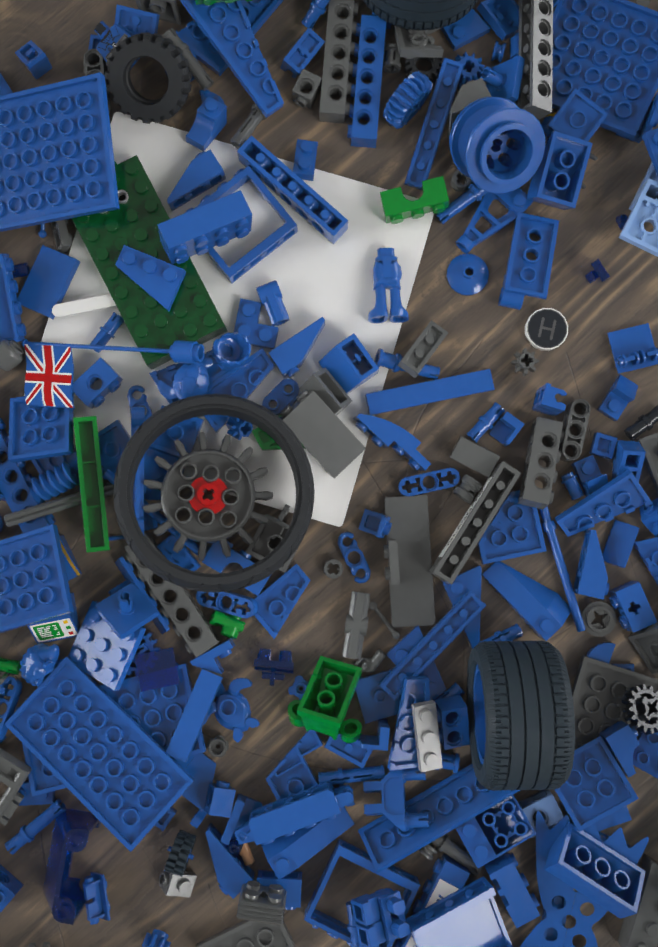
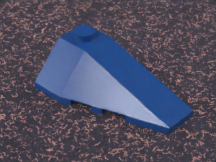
(533, 602)

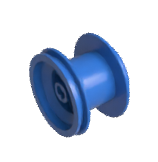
(483, 131)

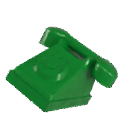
(328, 700)

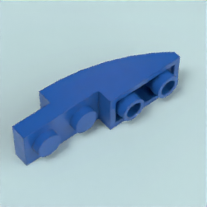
(386, 432)

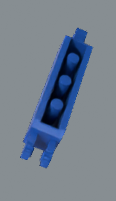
(294, 813)

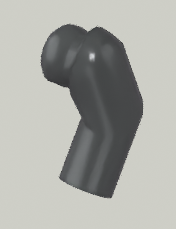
(371, 663)

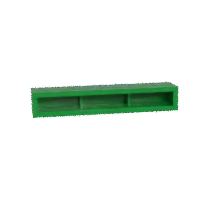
(91, 484)

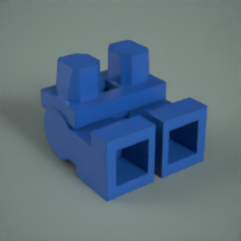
(380, 917)

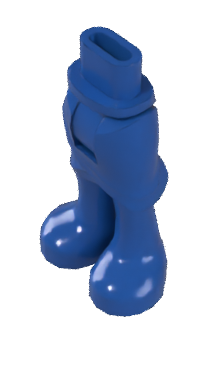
(387, 276)

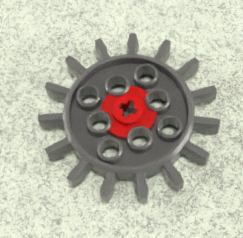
(215, 530)

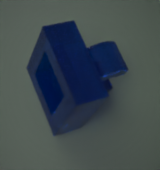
(598, 272)

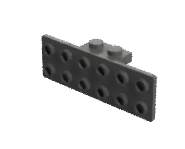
(409, 561)

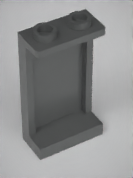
(322, 432)

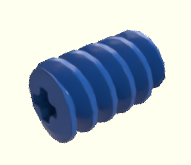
(54, 483)

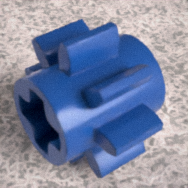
(238, 428)
(156, 939)

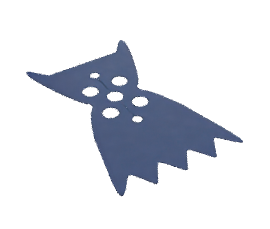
(550, 886)

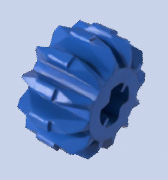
(471, 65)

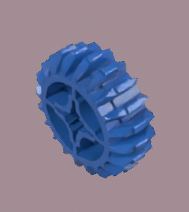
(407, 99)

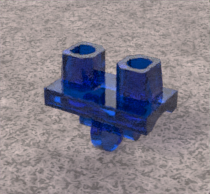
(265, 663)

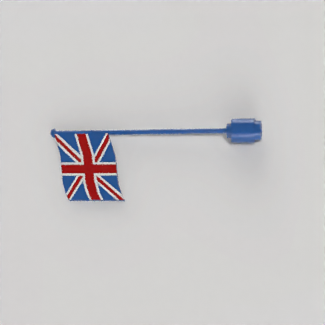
(52, 368)

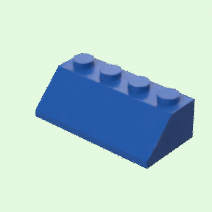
(596, 871)

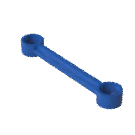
(137, 420)

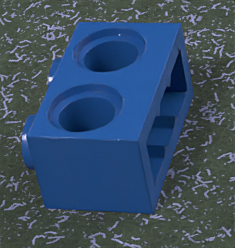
(452, 722)

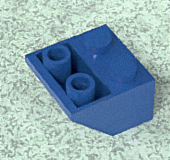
(349, 364)

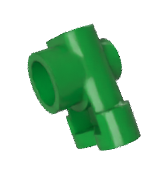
(230, 624)

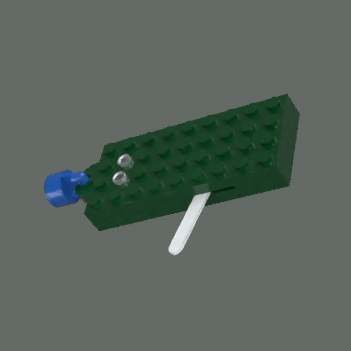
(135, 225)

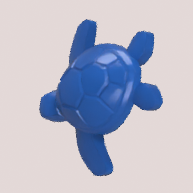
(188, 381)
(233, 709)

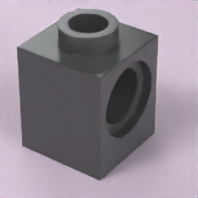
(306, 81)

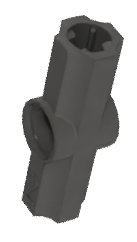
(356, 625)

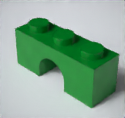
(398, 208)

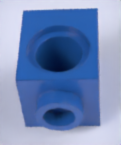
(219, 799)

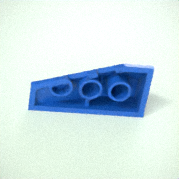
(291, 852)

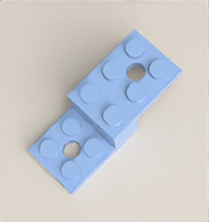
(644, 209)

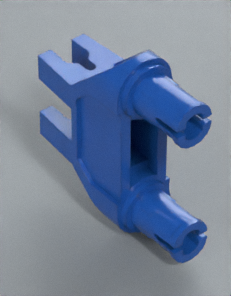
(393, 799)

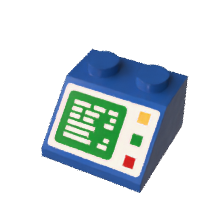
(57, 627)

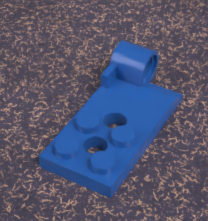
(526, 275)

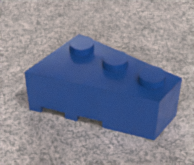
(512, 889)

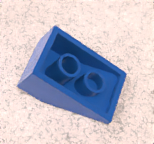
(560, 172)

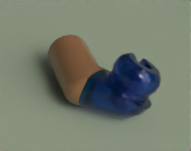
(242, 849)

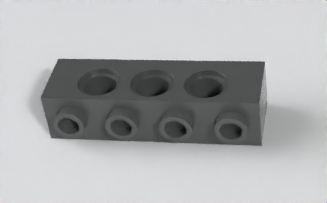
(529, 493)

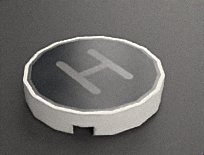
(546, 329)

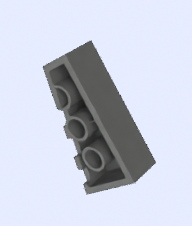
(642, 928)

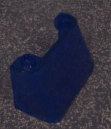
(60, 890)

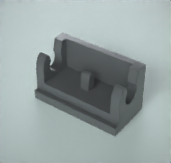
(474, 456)

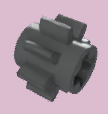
(528, 357)

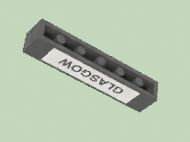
(474, 522)

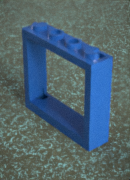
(266, 246)
(336, 928)

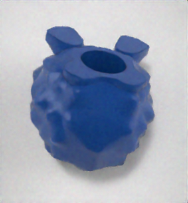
(39, 663)

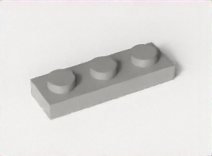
(427, 736)

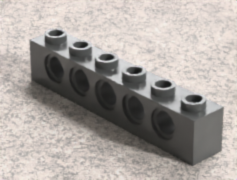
(537, 49)
(336, 110)
(194, 645)

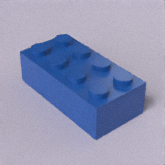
(205, 227)

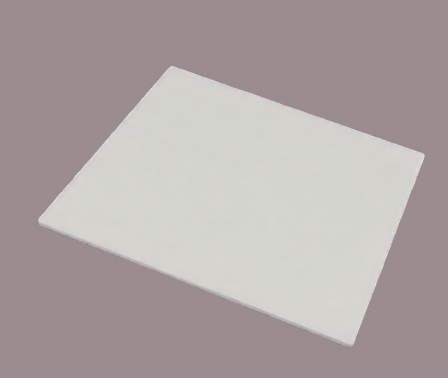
(314, 282)

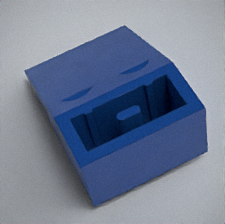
(495, 831)

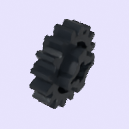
(642, 708)

